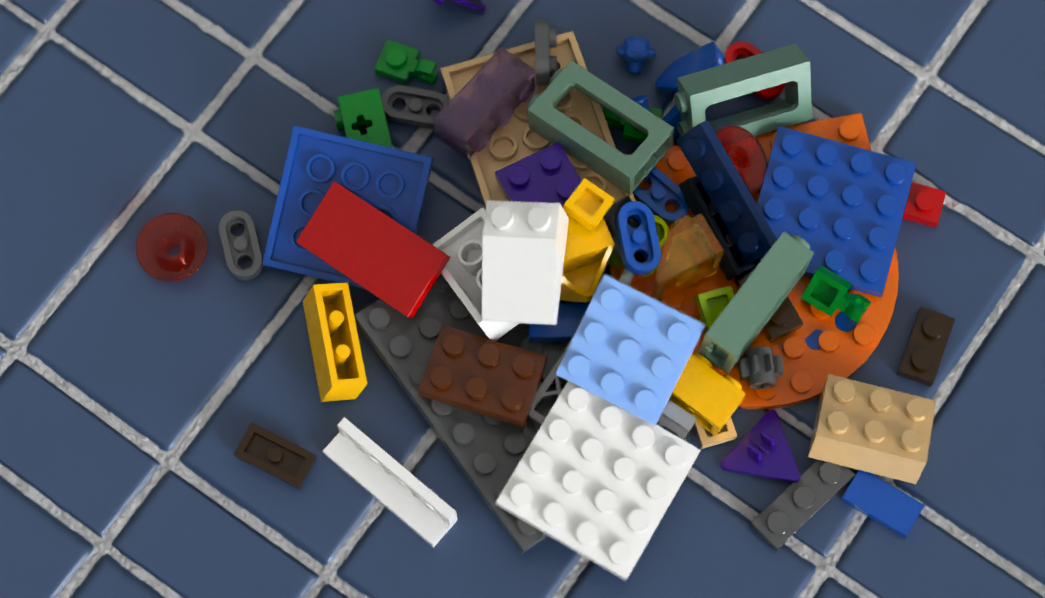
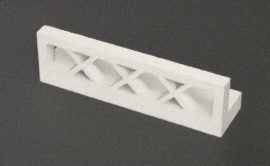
(390, 483)

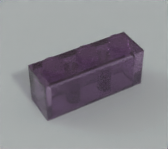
(485, 103)

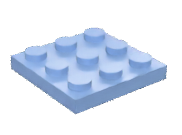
(630, 349)

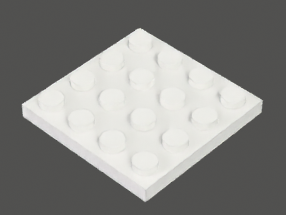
(598, 479)

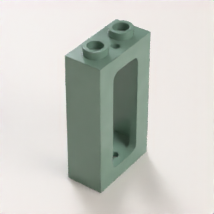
(744, 77)
(586, 147)
(756, 301)

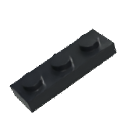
(732, 260)

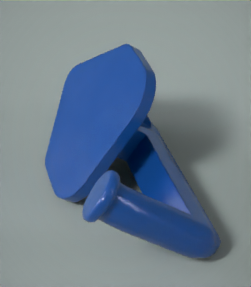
(697, 60)

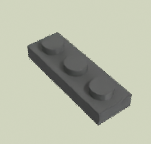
(800, 502)

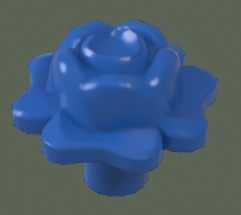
(635, 51)

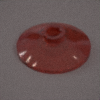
(745, 154)
(161, 235)

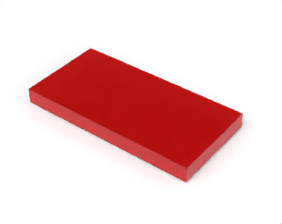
(373, 249)

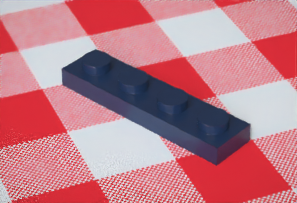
(727, 191)

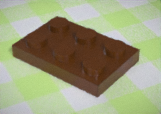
(483, 376)

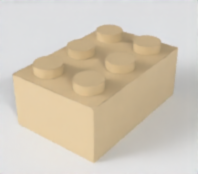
(872, 429)

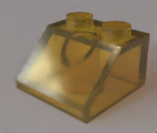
(687, 257)

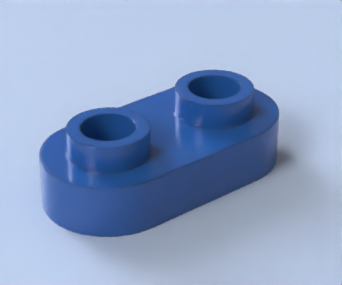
(662, 192)
(637, 240)

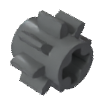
(761, 367)

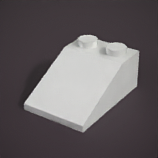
(522, 261)
(465, 270)

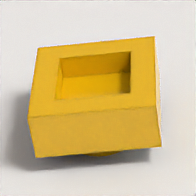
(588, 204)

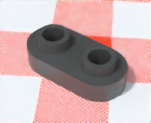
(544, 63)
(416, 103)
(240, 247)

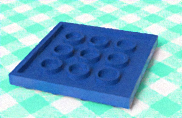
(378, 174)
(839, 202)

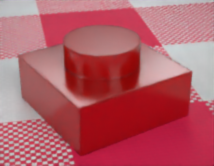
(924, 205)

